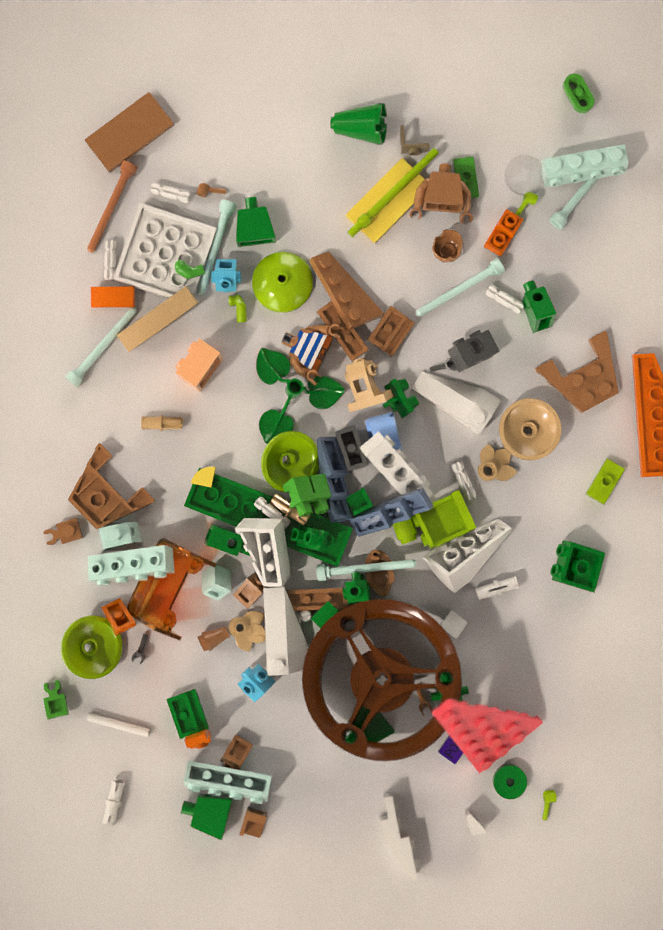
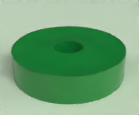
(519, 781)

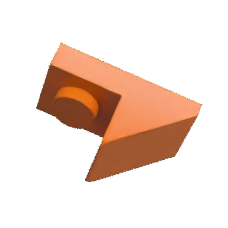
(118, 617)

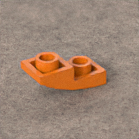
(503, 232)
(112, 297)
(198, 740)

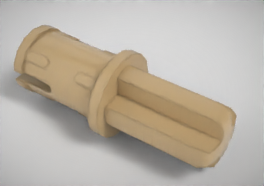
(161, 423)
(284, 505)

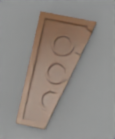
(347, 296)

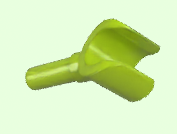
(530, 198)
(548, 797)

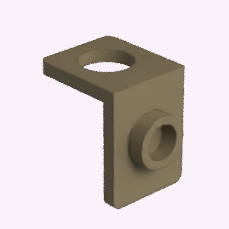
(412, 149)

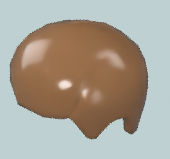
(448, 246)

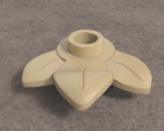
(497, 462)
(251, 632)

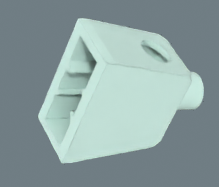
(120, 535)

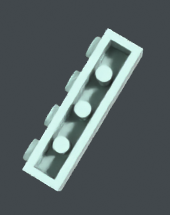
(584, 166)
(131, 564)
(227, 781)

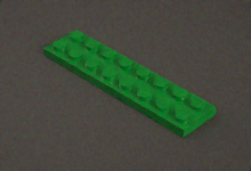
(234, 502)

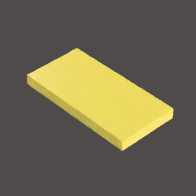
(394, 209)

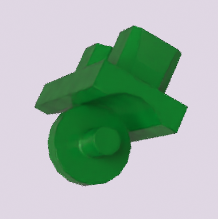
(399, 401)
(310, 538)

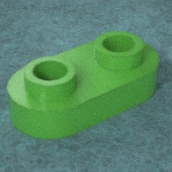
(580, 93)

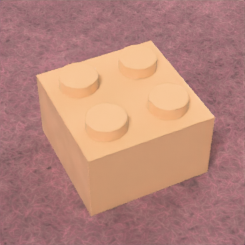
(198, 364)

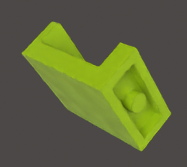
(444, 521)

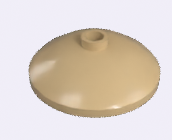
(544, 428)

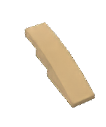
(157, 318)

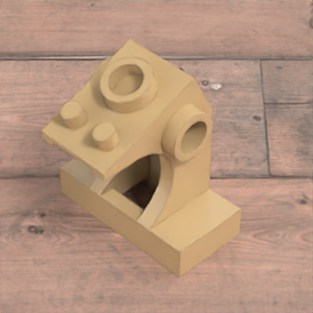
(364, 369)

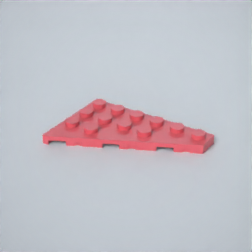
(483, 731)

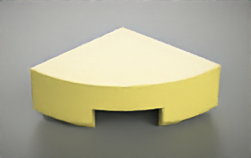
(204, 477)

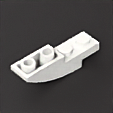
(399, 844)

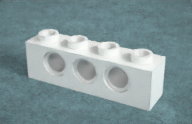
(377, 448)

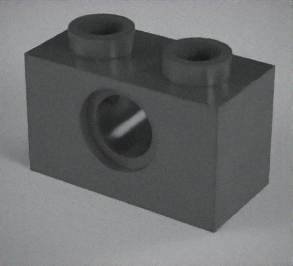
(465, 358)
(350, 449)

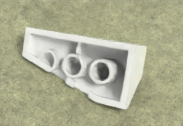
(461, 401)
(461, 560)
(284, 637)

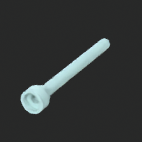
(226, 209)
(560, 218)
(494, 268)
(76, 376)
(325, 572)

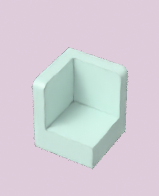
(216, 582)

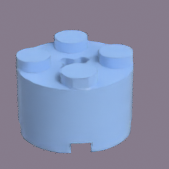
(385, 425)

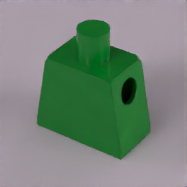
(254, 225)
(538, 307)
(219, 537)
(376, 731)
(209, 814)

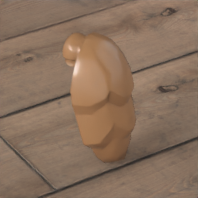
(380, 580)

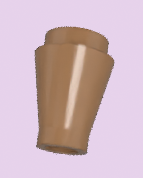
(213, 638)

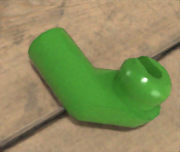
(187, 271)

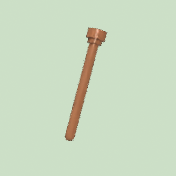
(127, 170)

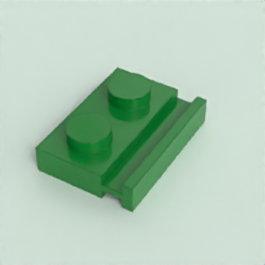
(187, 713)

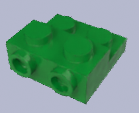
(577, 566)

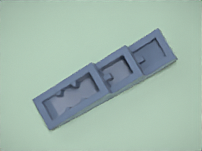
(333, 466)
(391, 512)

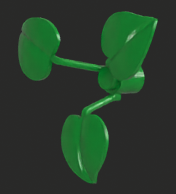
(272, 367)

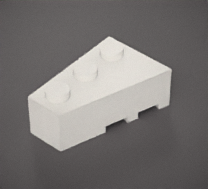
(268, 549)

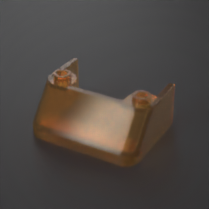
(155, 597)

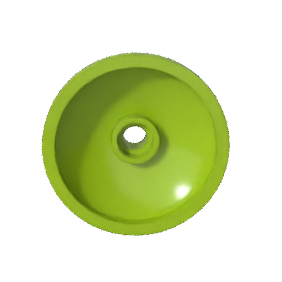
(285, 295)
(301, 458)
(103, 652)

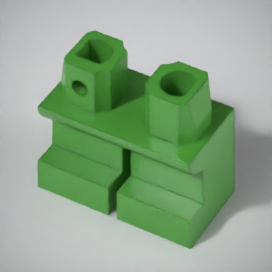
(308, 492)

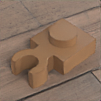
(67, 532)

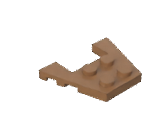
(588, 384)
(98, 499)

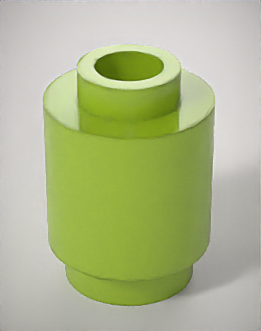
(405, 531)

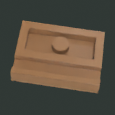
(390, 331)

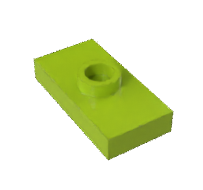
(605, 481)

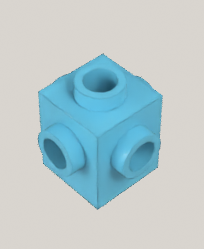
(226, 275)
(255, 682)

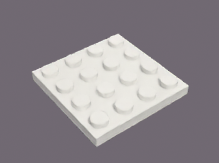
(155, 245)

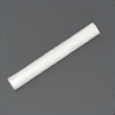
(118, 724)

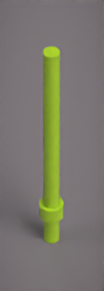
(365, 219)

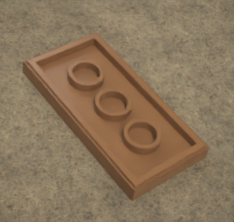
(129, 132)

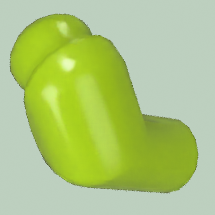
(241, 313)

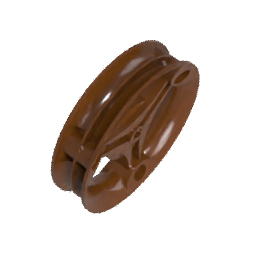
(370, 668)

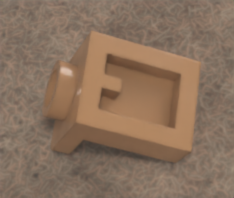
(249, 590)
(236, 753)

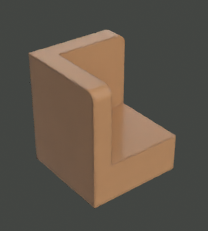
(253, 822)

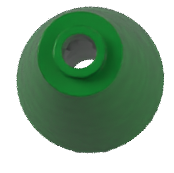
(362, 123)

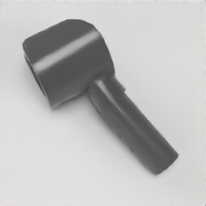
(447, 365)
(140, 651)

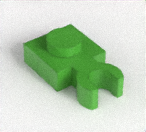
(56, 703)

